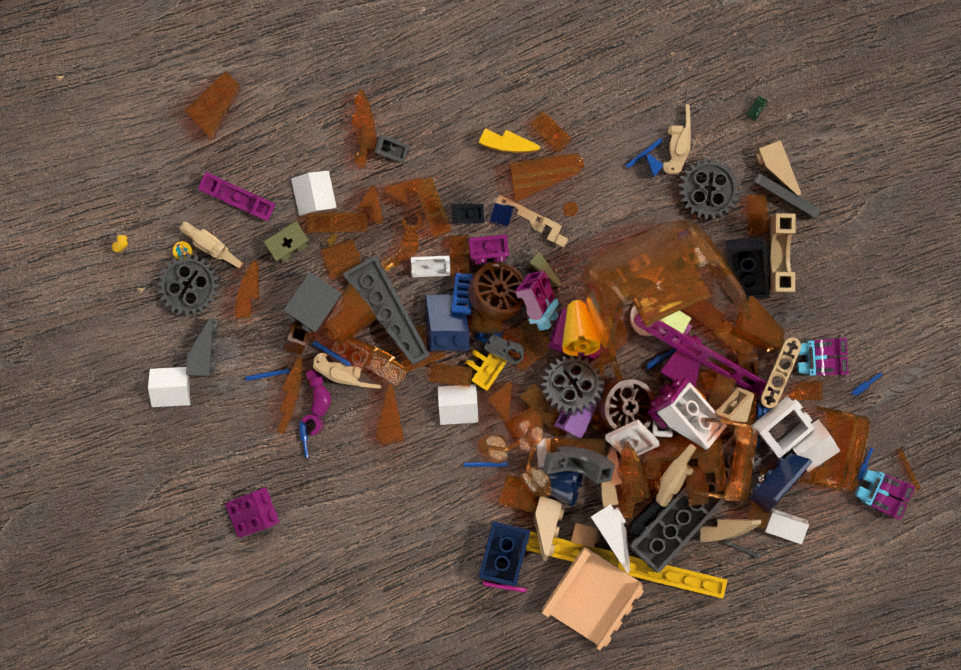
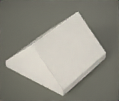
(313, 192)
(169, 387)
(458, 404)
(816, 446)

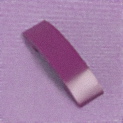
(236, 196)

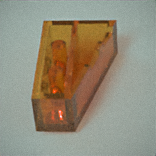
(213, 104)

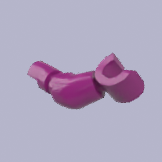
(321, 401)

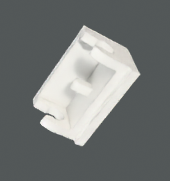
(430, 266)
(787, 526)

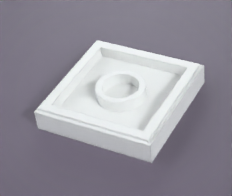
(638, 436)

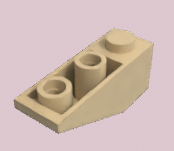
(545, 522)

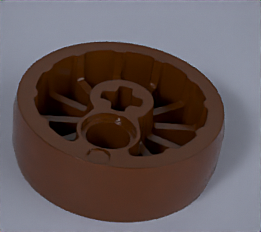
(496, 291)
(621, 403)

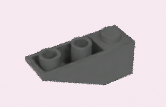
(200, 357)

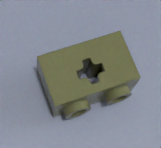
(276, 242)

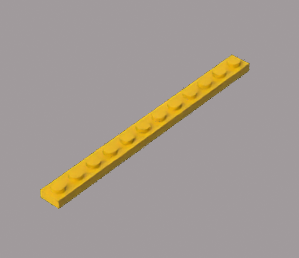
(669, 575)

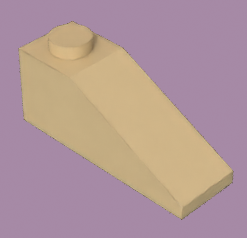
(777, 164)

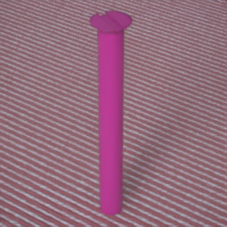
(504, 586)

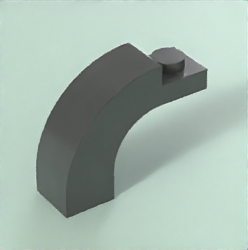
(580, 460)

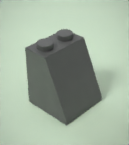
(312, 303)

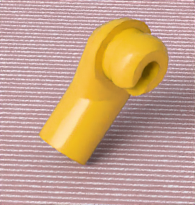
(120, 244)

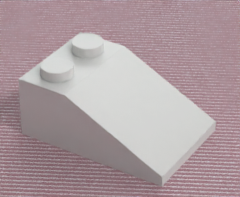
(688, 417)
(611, 526)

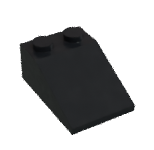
(749, 263)

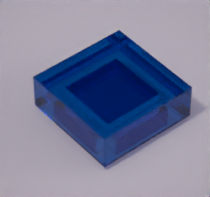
(501, 214)

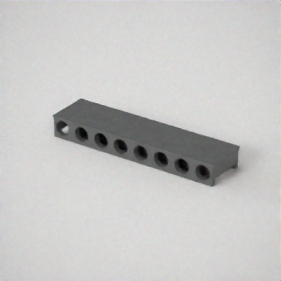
(679, 521)

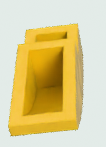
(507, 143)

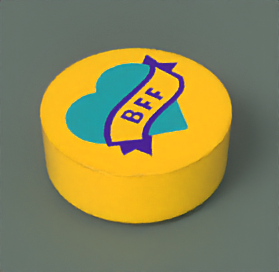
(182, 248)

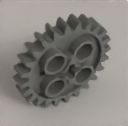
(726, 191)
(173, 275)
(557, 393)

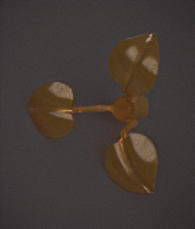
(531, 432)

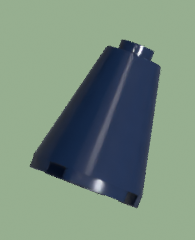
(565, 486)

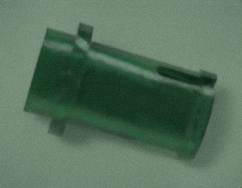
(757, 108)

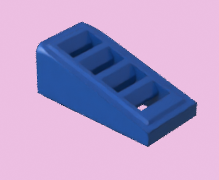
(461, 282)

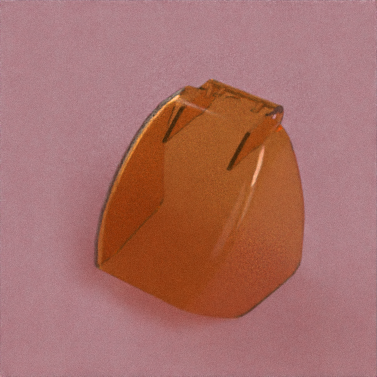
(657, 275)

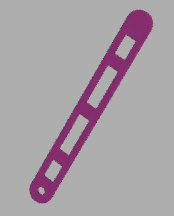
(705, 353)

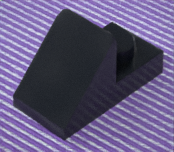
(467, 214)

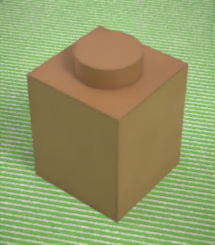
(585, 534)

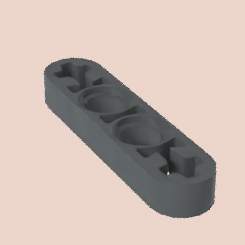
(786, 196)

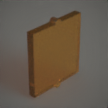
(341, 258)

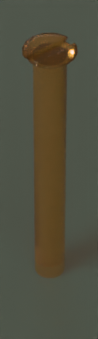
(909, 470)

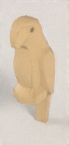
(679, 146)
(209, 244)
(340, 372)
(674, 477)

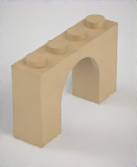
(781, 230)

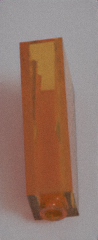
(540, 174)

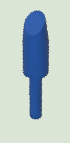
(658, 359)
(865, 385)
(304, 437)
(864, 466)

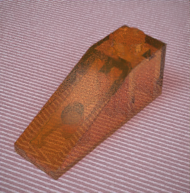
(389, 422)

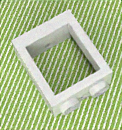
(775, 415)

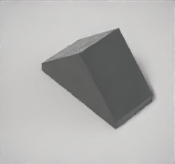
(391, 149)

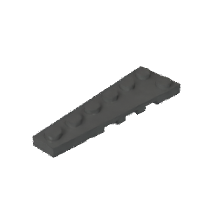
(379, 294)

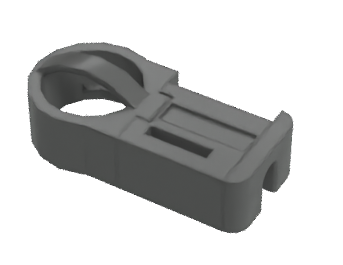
(501, 347)

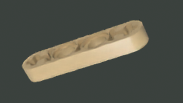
(777, 371)

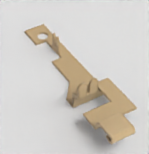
(532, 216)

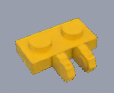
(489, 369)

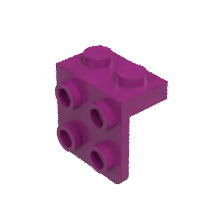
(489, 248)
(667, 396)
(252, 512)

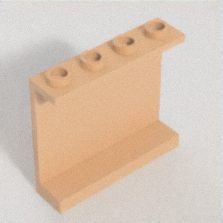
(593, 597)

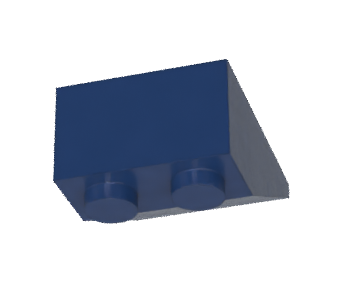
(445, 329)
(504, 553)

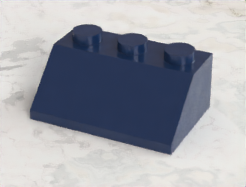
(779, 481)

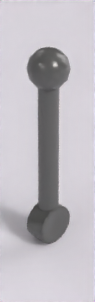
(757, 555)

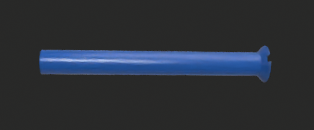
(645, 152)
(331, 353)
(268, 374)
(485, 464)

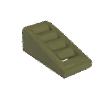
(538, 264)

